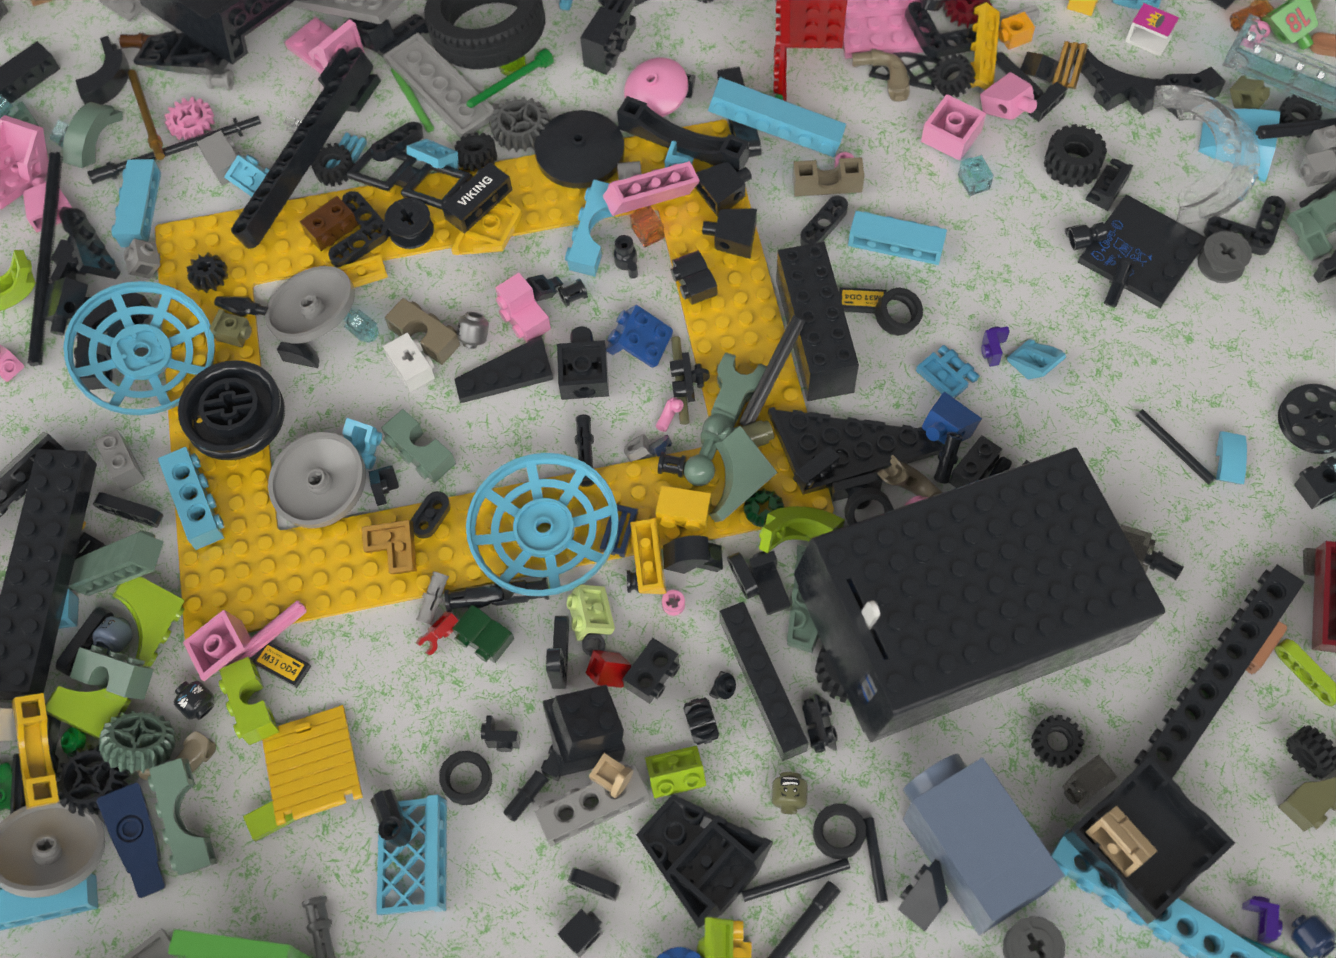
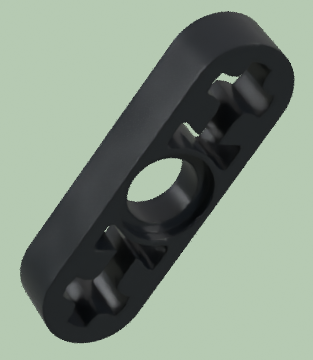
(396, 141)
(824, 213)
(128, 509)
(82, 639)

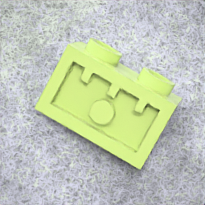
(590, 611)

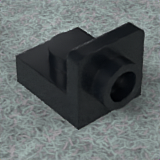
(381, 482)

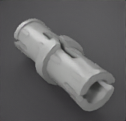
(432, 598)

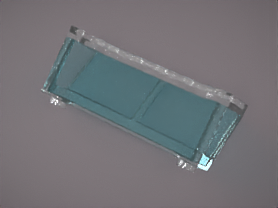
(1281, 66)

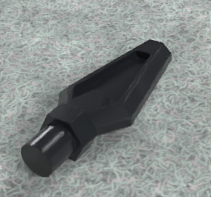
(240, 305)

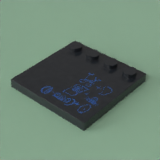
(1152, 242)

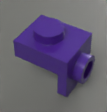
(991, 344)
(1268, 920)

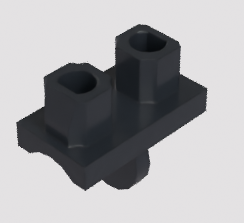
(685, 387)

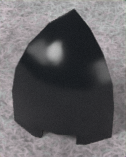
(298, 354)

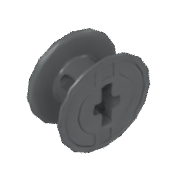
(1224, 257)
(1034, 931)

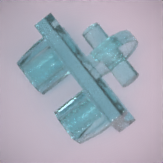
(361, 326)

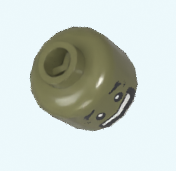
(789, 792)

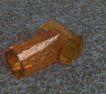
(1257, 8)

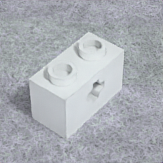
(409, 361)

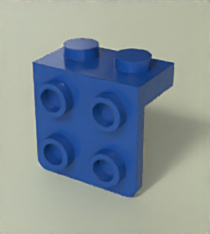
(640, 336)

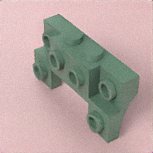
(1313, 224)

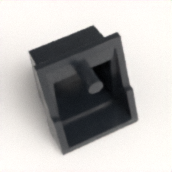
(584, 728)

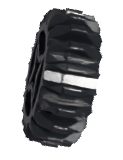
(74, 791)

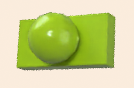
(717, 939)

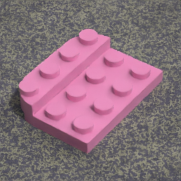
(879, 26)

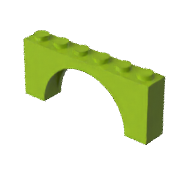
(153, 614)

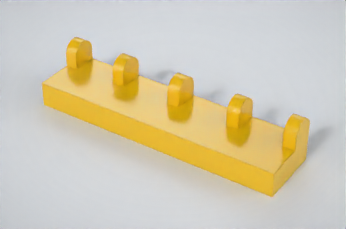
(985, 45)

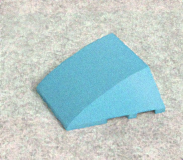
(1254, 118)

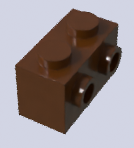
(329, 223)

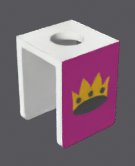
(1152, 29)

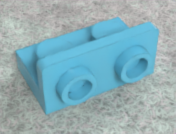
(433, 153)
(246, 173)

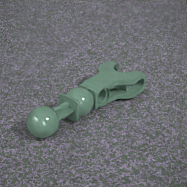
(734, 393)

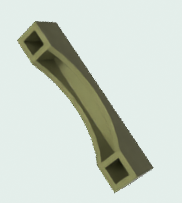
(1310, 802)

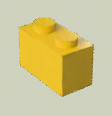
(683, 508)

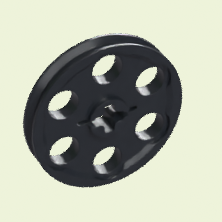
(1305, 418)

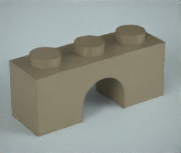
(845, 178)
(440, 339)

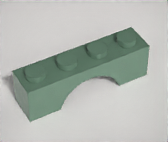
(171, 784)

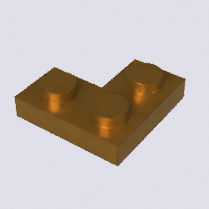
(397, 540)

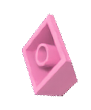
(216, 643)

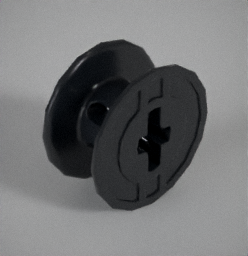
(415, 213)

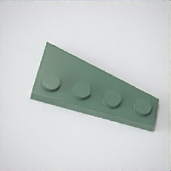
(801, 629)

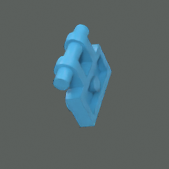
(942, 376)

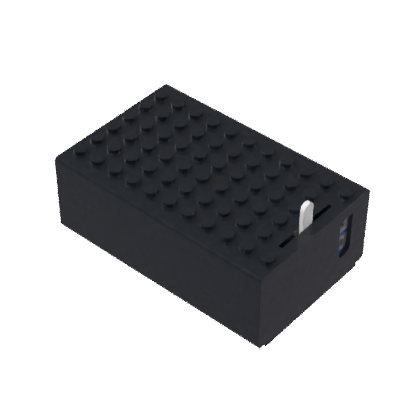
(974, 592)

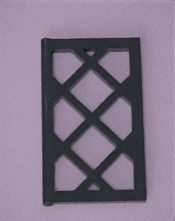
(920, 59)

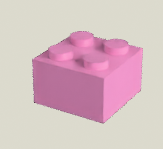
(953, 127)

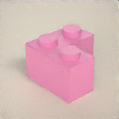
(521, 309)

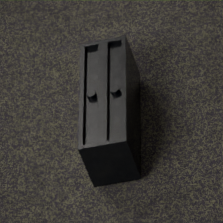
(825, 343)

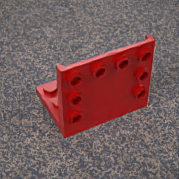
(805, 26)

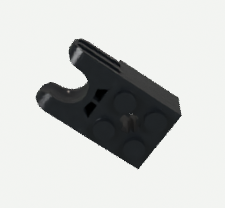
(607, 35)

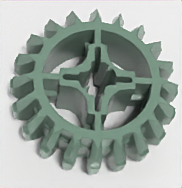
(137, 741)

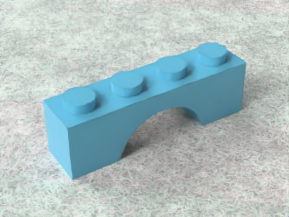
(585, 252)

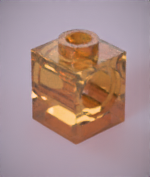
(647, 226)

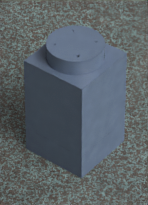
(981, 840)

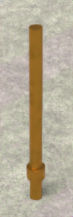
(154, 140)

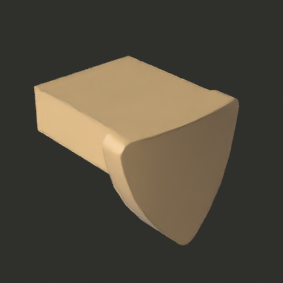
(611, 775)

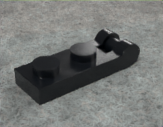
(404, 31)

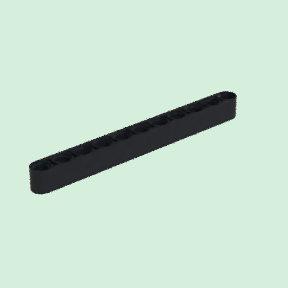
(302, 149)

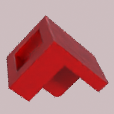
(607, 668)

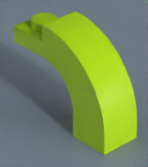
(17, 281)
(796, 524)

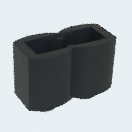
(694, 277)

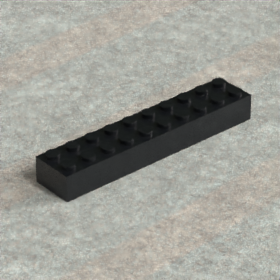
(41, 568)

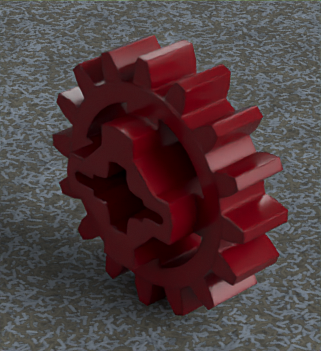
(963, 11)

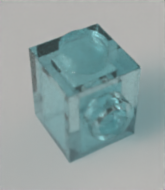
(975, 175)

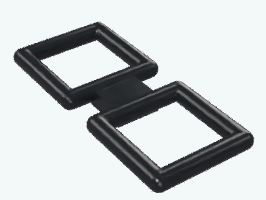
(408, 177)

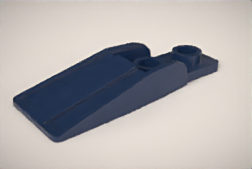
(134, 837)

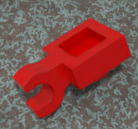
(440, 628)

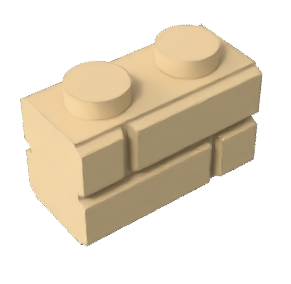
(1121, 841)

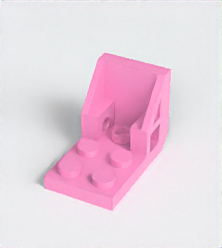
(318, 42)
(21, 157)

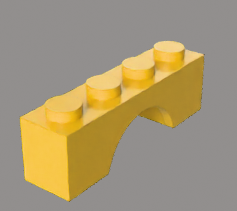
(34, 753)

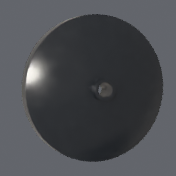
(579, 149)

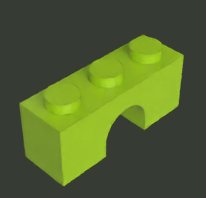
(252, 721)

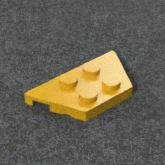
(491, 231)

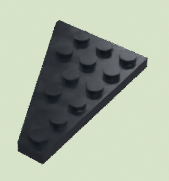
(862, 445)

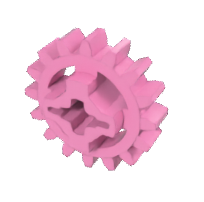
(189, 118)

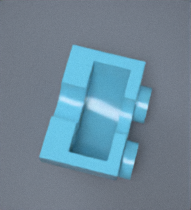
(364, 438)

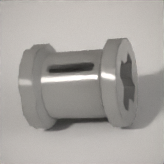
(223, 80)

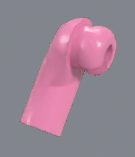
(672, 406)

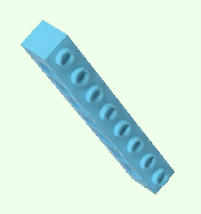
(1165, 929)

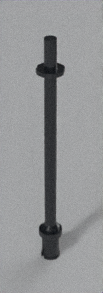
(112, 170)

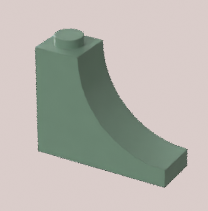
(744, 470)

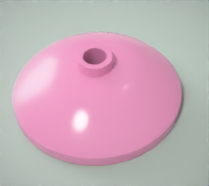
(666, 90)

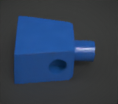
(950, 416)

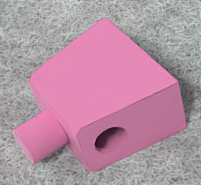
(1008, 97)
(35, 202)

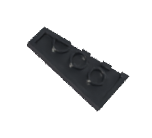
(88, 248)

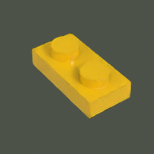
(365, 271)

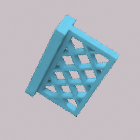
(435, 860)

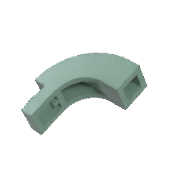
(84, 130)

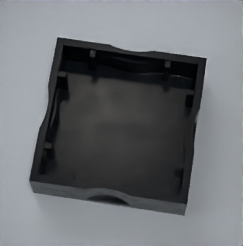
(1179, 831)

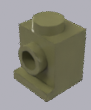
(1249, 93)
(230, 328)

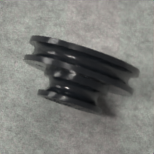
(237, 410)

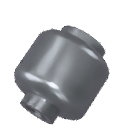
(472, 329)

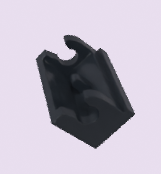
(1109, 184)

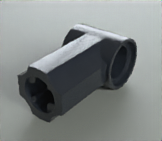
(389, 817)

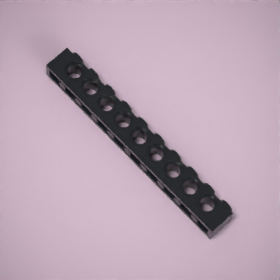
(1284, 588)

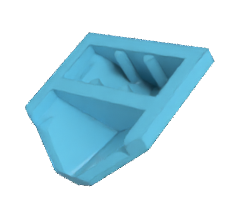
(1035, 359)

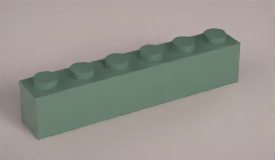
(115, 563)

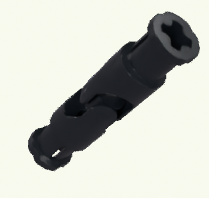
(482, 596)

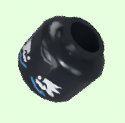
(194, 700)

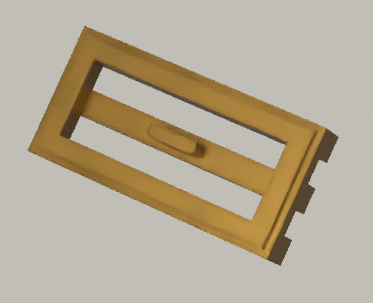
(1062, 62)

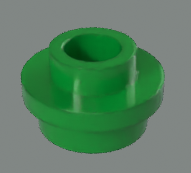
(72, 739)

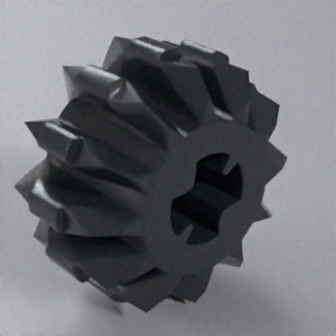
(207, 272)
(701, 721)

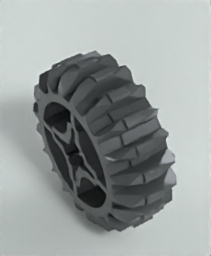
(517, 117)

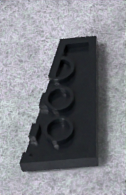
(510, 371)

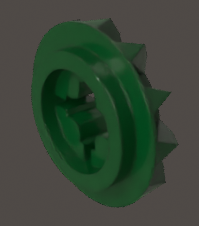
(752, 508)

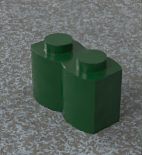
(482, 634)

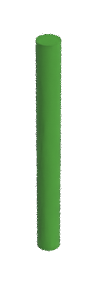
(413, 102)

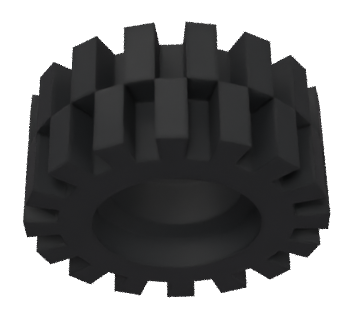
(948, 67)
(1301, 106)
(476, 151)
(335, 174)
(1064, 727)
(1312, 751)

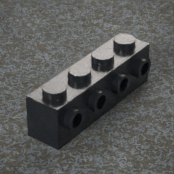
(16, 475)

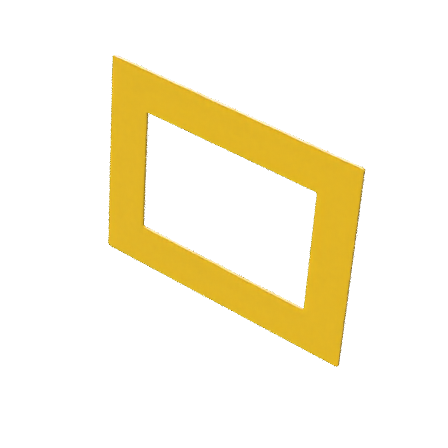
(266, 569)

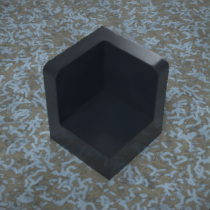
(1039, 66)

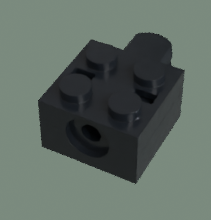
(582, 366)

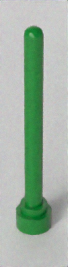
(542, 59)

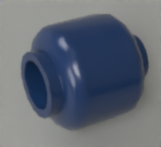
(1313, 936)

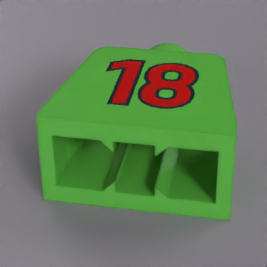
(1293, 22)

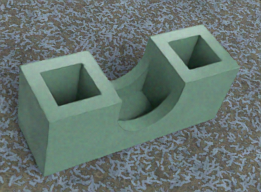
(430, 460)
(112, 670)

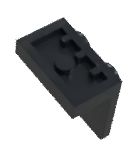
(364, 93)

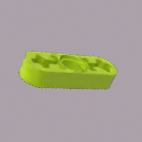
(1307, 671)

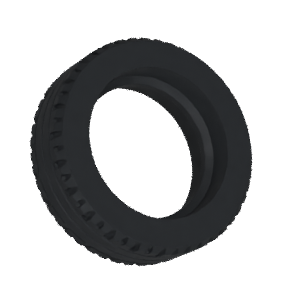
(484, 46)

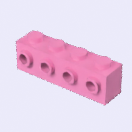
(650, 188)

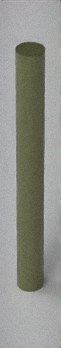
(677, 354)

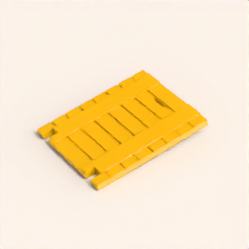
(311, 765)

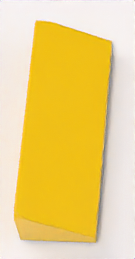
(648, 557)

